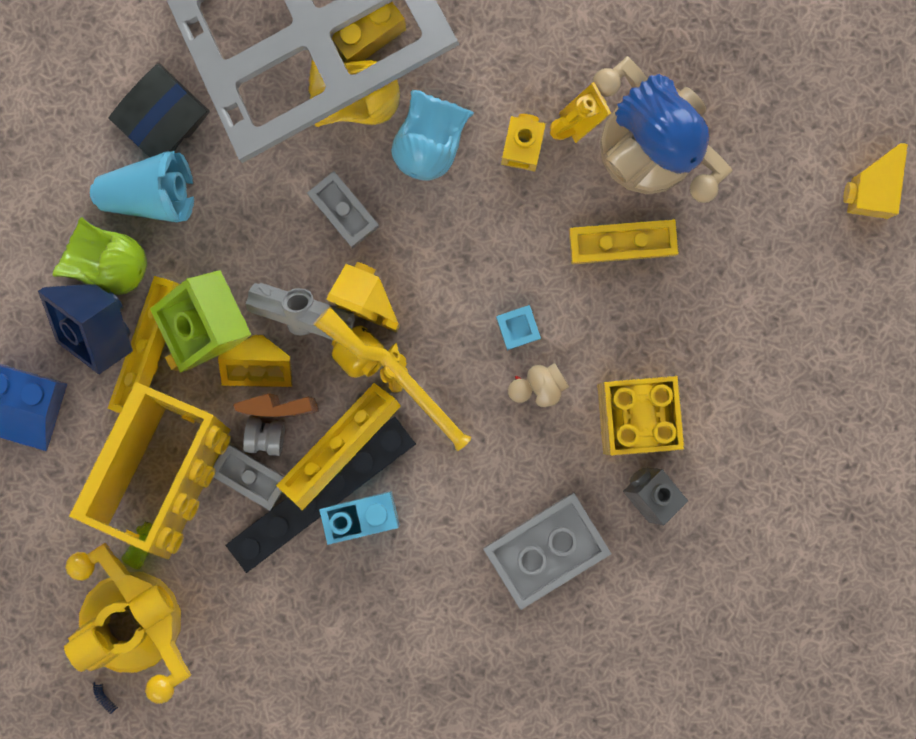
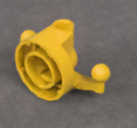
(151, 605)

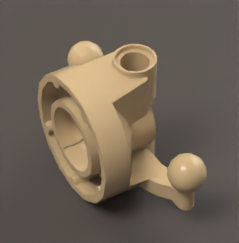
(628, 161)

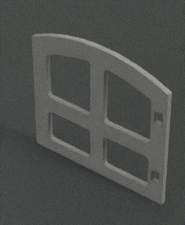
(310, 31)

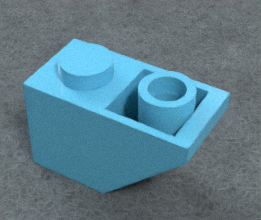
(359, 517)

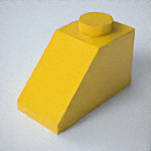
(879, 186)

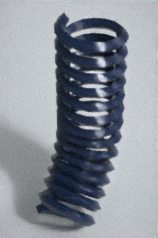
(99, 690)

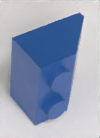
(28, 407)

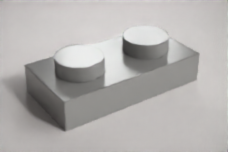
(343, 209)
(248, 477)

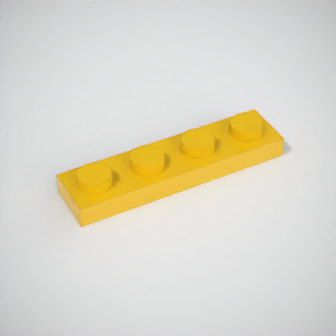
(146, 345)
(338, 446)

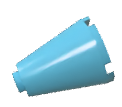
(147, 189)

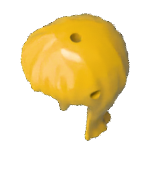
(369, 110)

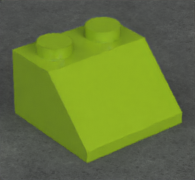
(200, 320)

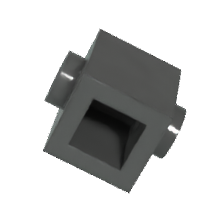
(655, 495)

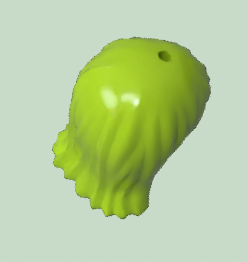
(102, 258)

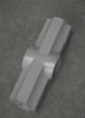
(292, 308)

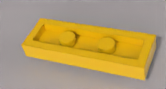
(623, 241)

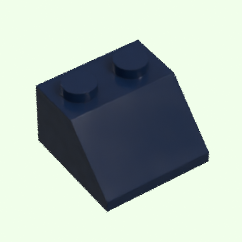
(87, 324)

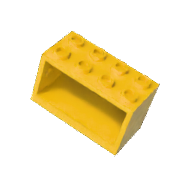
(122, 456)

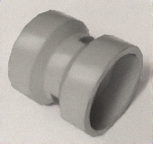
(264, 436)

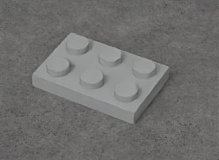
(547, 551)

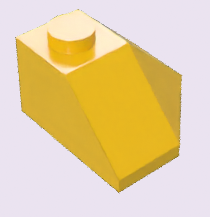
(364, 295)

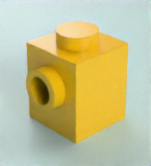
(522, 154)

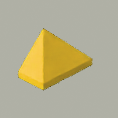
(255, 364)

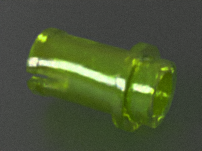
(135, 556)

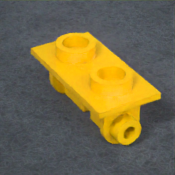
(580, 115)

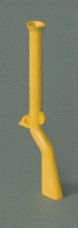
(338, 330)

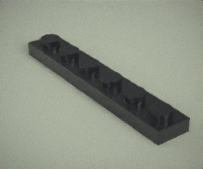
(289, 520)

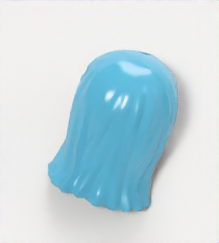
(429, 136)

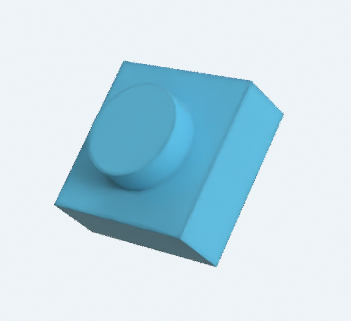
(518, 327)

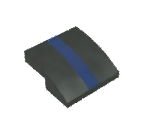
(158, 112)

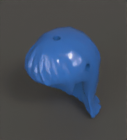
(664, 124)

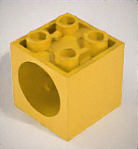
(640, 415)

